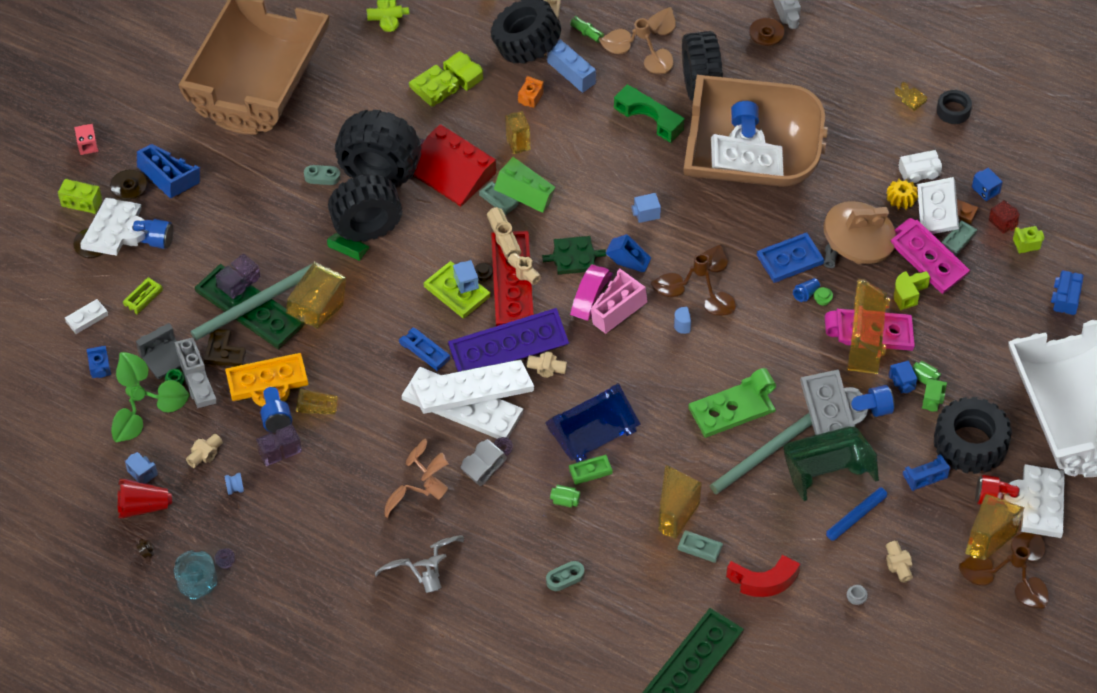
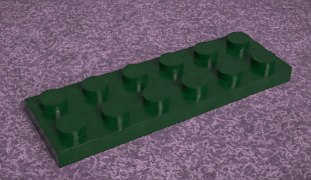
(266, 320)
(697, 655)

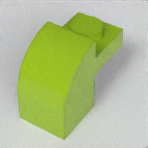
(907, 288)

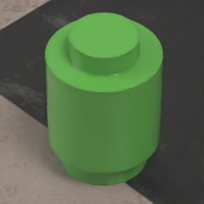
(925, 371)
(565, 496)

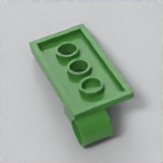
(748, 397)

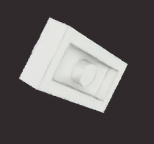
(86, 316)

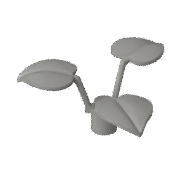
(430, 577)

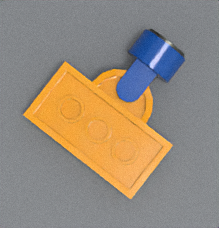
(269, 386)

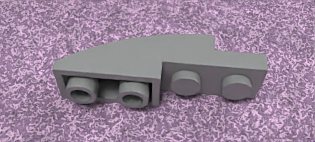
(194, 373)

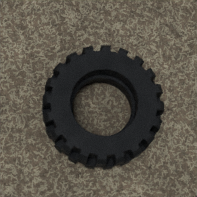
(526, 31)
(700, 57)
(365, 207)
(968, 455)

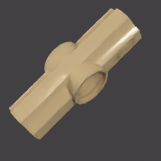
(503, 232)

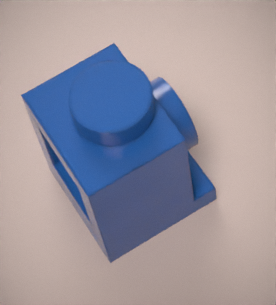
(98, 362)
(903, 376)

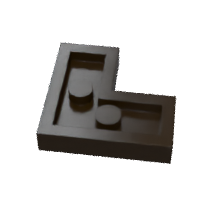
(220, 353)

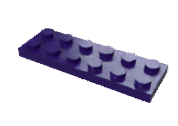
(509, 341)

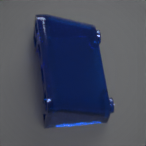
(593, 423)

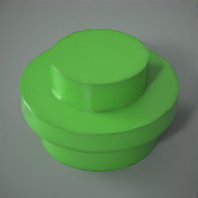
(823, 296)

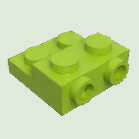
(434, 85)

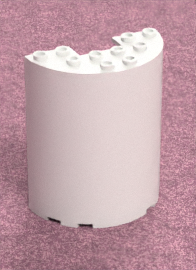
(1064, 394)

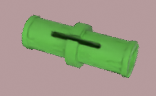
(587, 29)

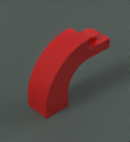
(764, 583)

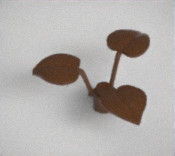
(710, 260)
(1024, 548)

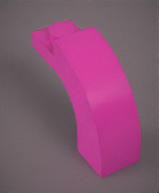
(589, 291)

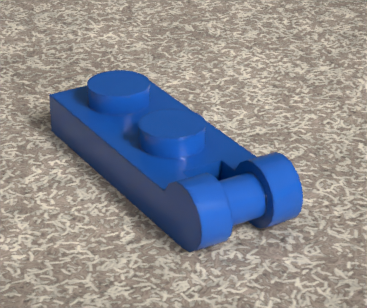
(425, 349)

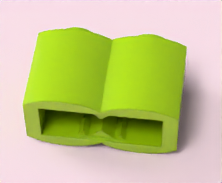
(464, 70)

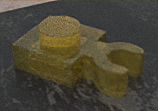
(912, 98)

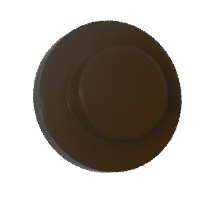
(484, 271)
(145, 548)

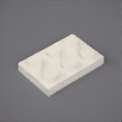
(938, 205)

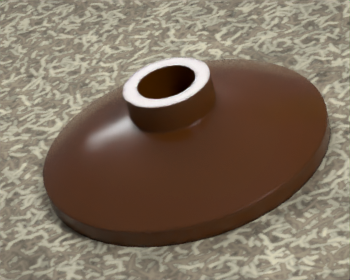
(766, 31)

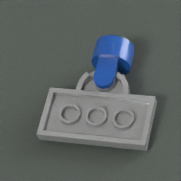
(840, 407)

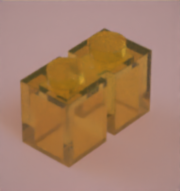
(517, 132)

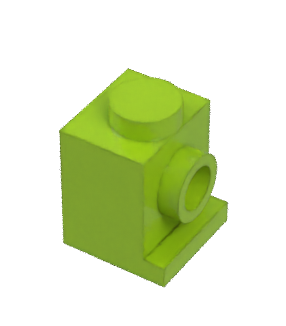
(1028, 239)

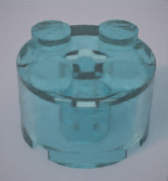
(195, 574)

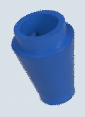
(805, 290)

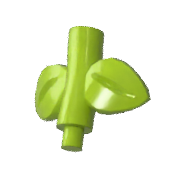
(387, 14)

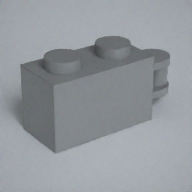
(788, 12)

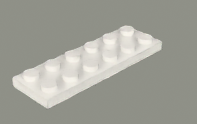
(472, 386)
(490, 417)

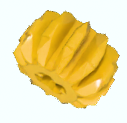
(902, 194)

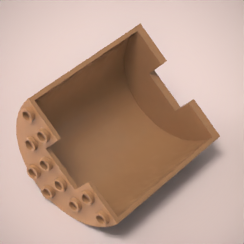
(251, 64)

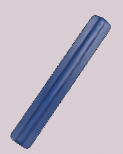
(856, 514)

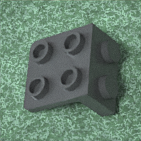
(159, 351)

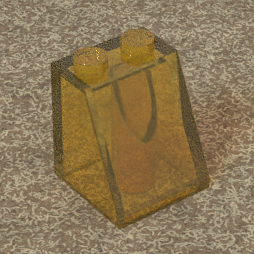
(317, 295)
(678, 501)
(993, 527)

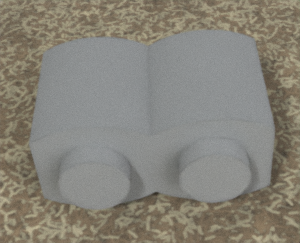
(483, 462)

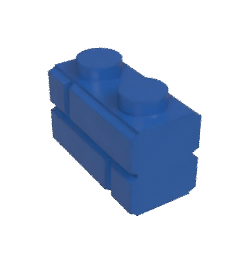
(1068, 292)

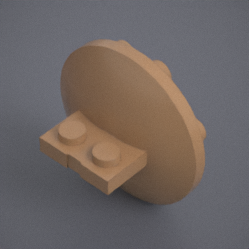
(860, 232)

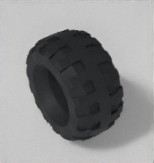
(378, 145)

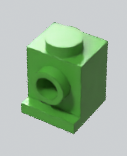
(934, 394)

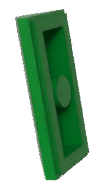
(348, 247)

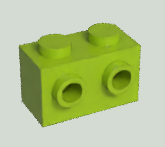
(80, 196)

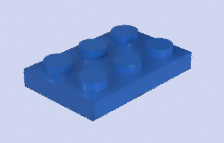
(790, 257)

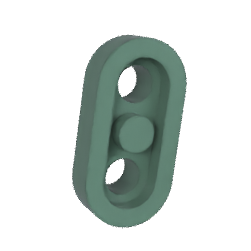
(321, 175)
(564, 576)

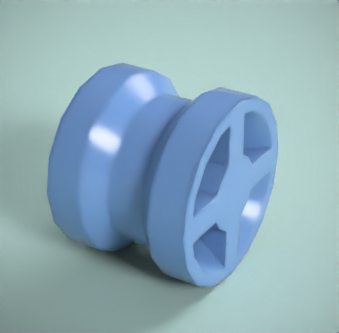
(234, 483)

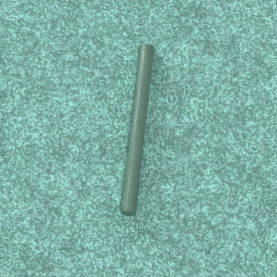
(248, 304)
(761, 454)

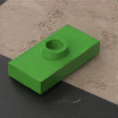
(590, 469)

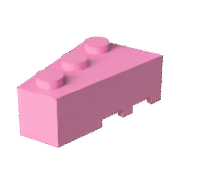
(618, 302)

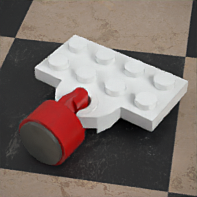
(1038, 492)

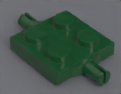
(573, 254)

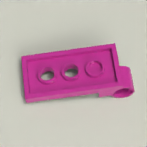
(915, 241)
(840, 324)

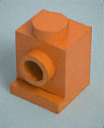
(530, 92)

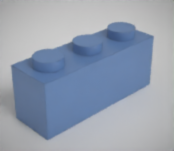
(572, 66)

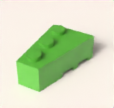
(524, 185)

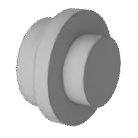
(857, 594)

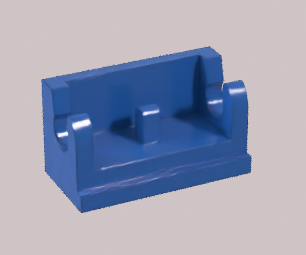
(927, 473)

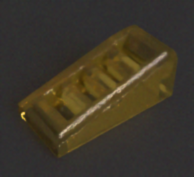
(308, 407)

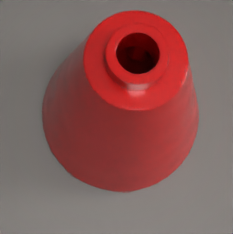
(141, 498)

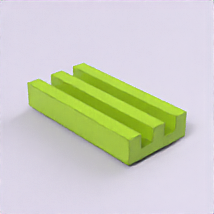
(145, 296)

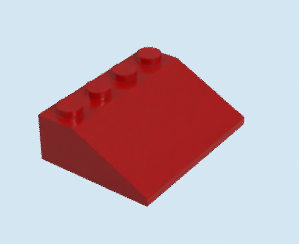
(453, 165)

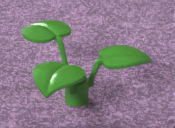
(129, 372)

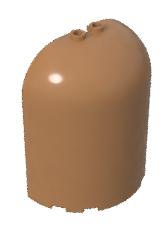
(787, 118)

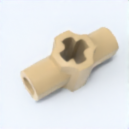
(524, 268)
(547, 364)
(204, 450)
(899, 561)

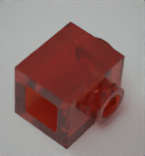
(1004, 216)

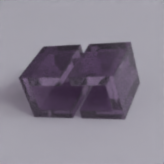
(235, 282)
(270, 444)

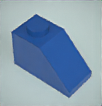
(628, 253)

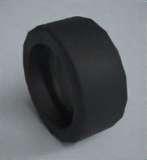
(958, 97)

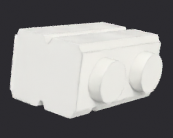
(920, 166)

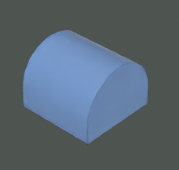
(682, 320)

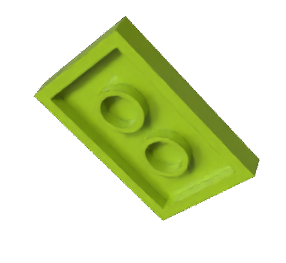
(445, 288)

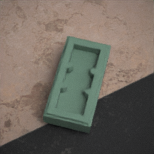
(498, 199)
(959, 238)

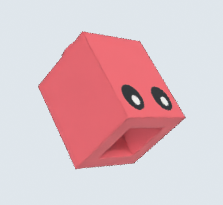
(86, 139)

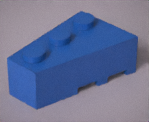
(167, 172)

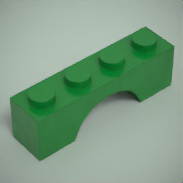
(632, 102)

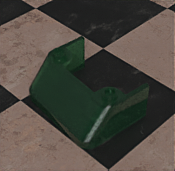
(827, 454)

